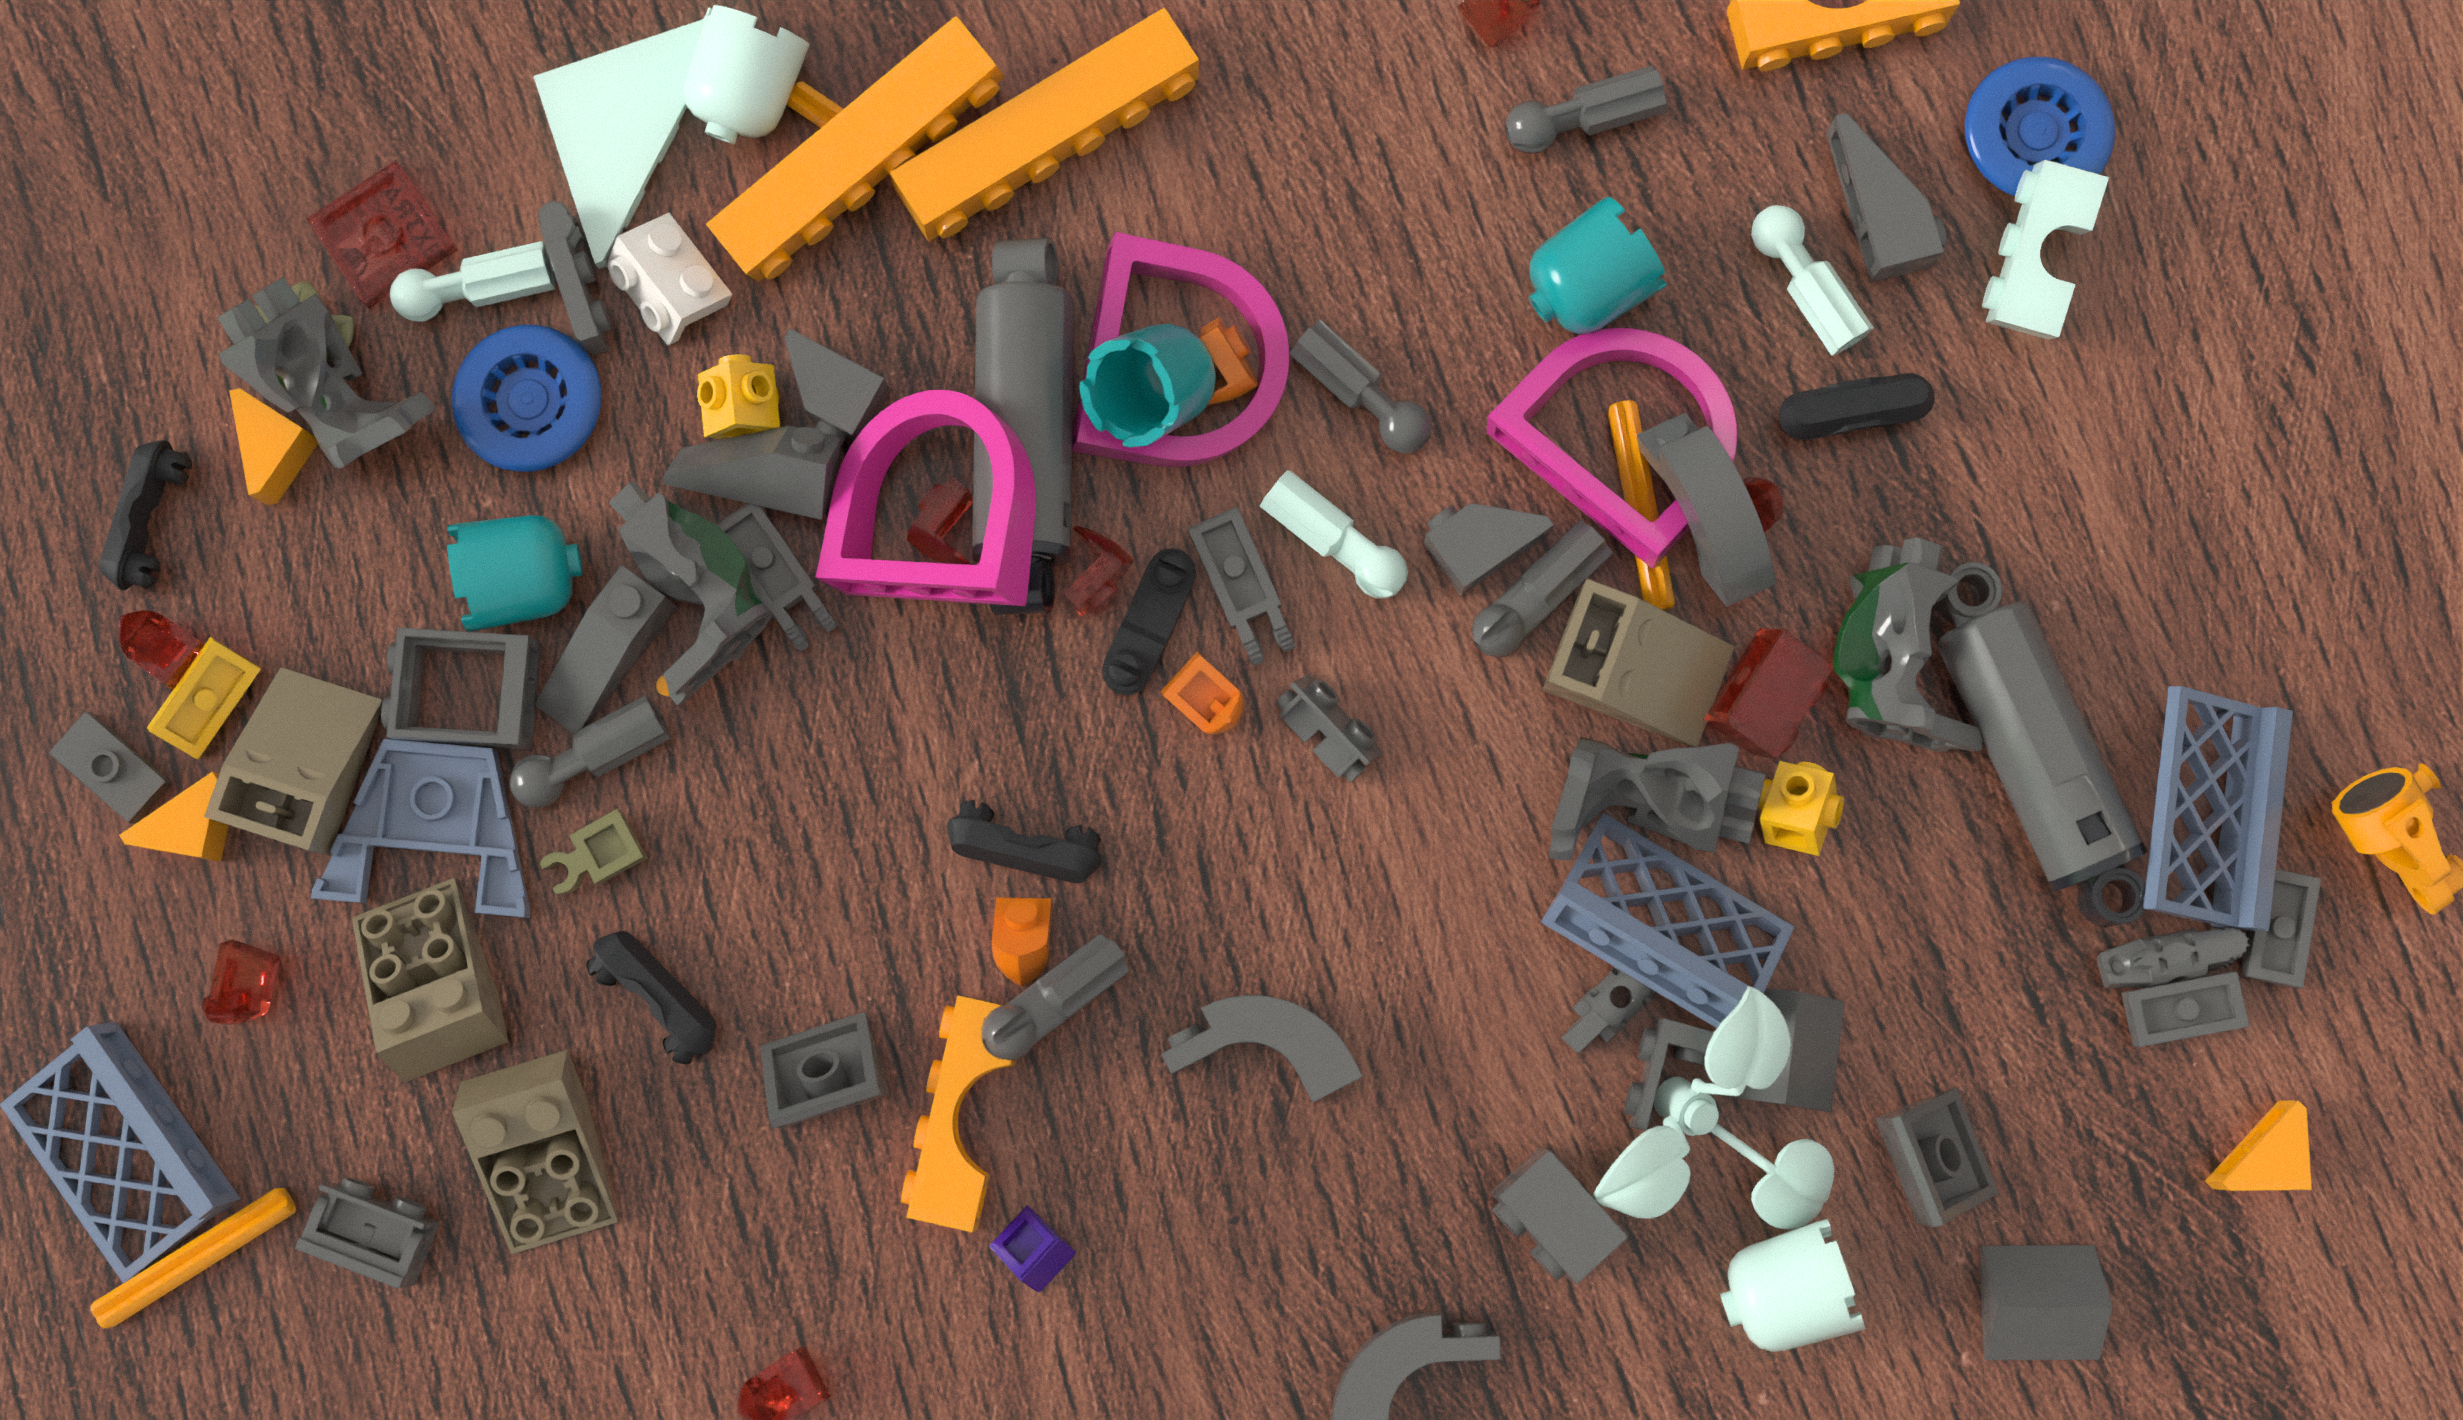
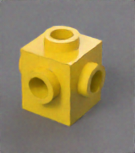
(738, 397)
(1799, 807)

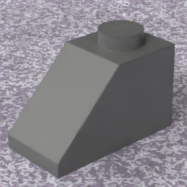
(834, 389)
(1481, 541)

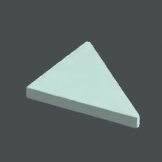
(615, 125)

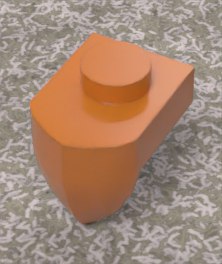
(1228, 353)
(1205, 696)
(1021, 937)

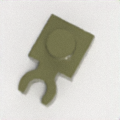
(601, 850)

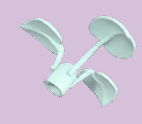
(1744, 1050)

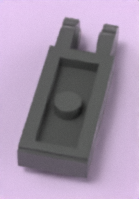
(573, 275)
(775, 571)
(1239, 579)

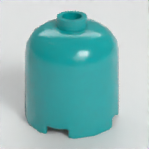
(1593, 270)
(1147, 383)
(511, 569)

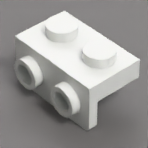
(666, 277)

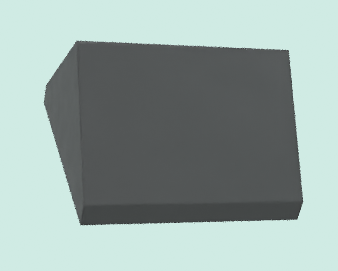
(1812, 1062)
(822, 1071)
(1937, 1158)
(2043, 1302)

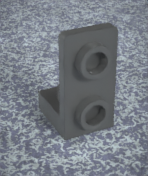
(1689, 1046)

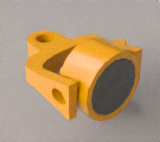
(2393, 821)

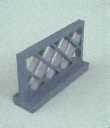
(2247, 813)
(1654, 953)
(150, 1116)

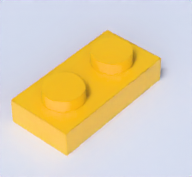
(203, 698)

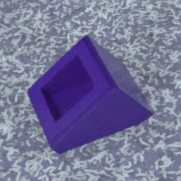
(1032, 1249)

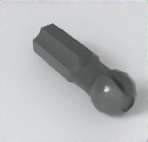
(1593, 109)
(1357, 383)
(1539, 591)
(595, 749)
(1015, 1027)

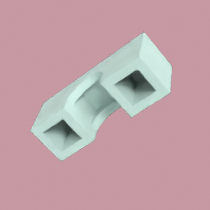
(2025, 293)

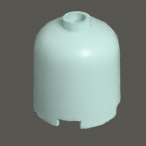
(741, 75)
(1791, 1290)

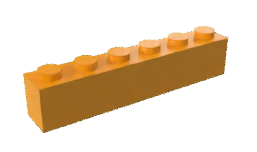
(1046, 126)
(856, 151)

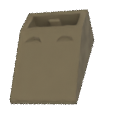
(1638, 664)
(296, 762)
(427, 982)
(536, 1151)

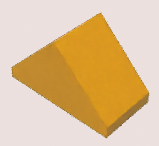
(270, 447)
(181, 825)
(2270, 1155)

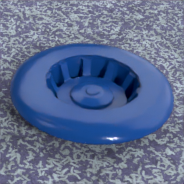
(2037, 127)
(526, 398)

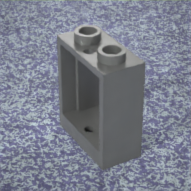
(518, 688)

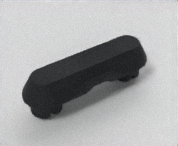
(1856, 406)
(123, 553)
(1149, 621)
(979, 839)
(628, 961)

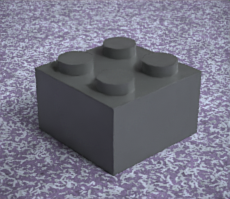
(1557, 1215)

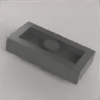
(110, 768)
(2283, 951)
(2185, 1009)

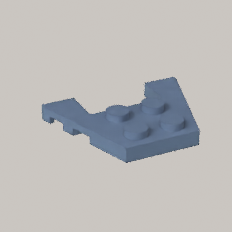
(431, 802)

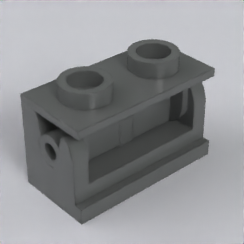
(369, 1233)

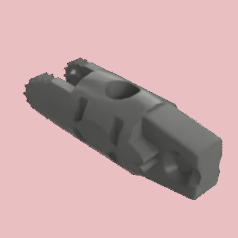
(2170, 957)
(1598, 1013)

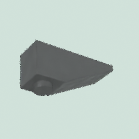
(1885, 208)
(769, 468)
(604, 649)

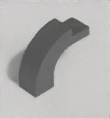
(1715, 504)
(1286, 1027)
(1399, 1350)

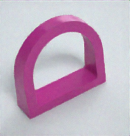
(1174, 262)
(1511, 429)
(1008, 539)

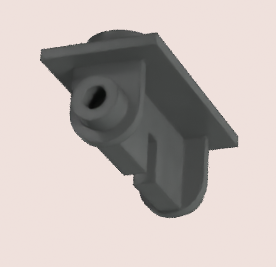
(1346, 738)

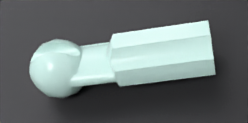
(480, 280)
(1814, 285)
(1329, 531)

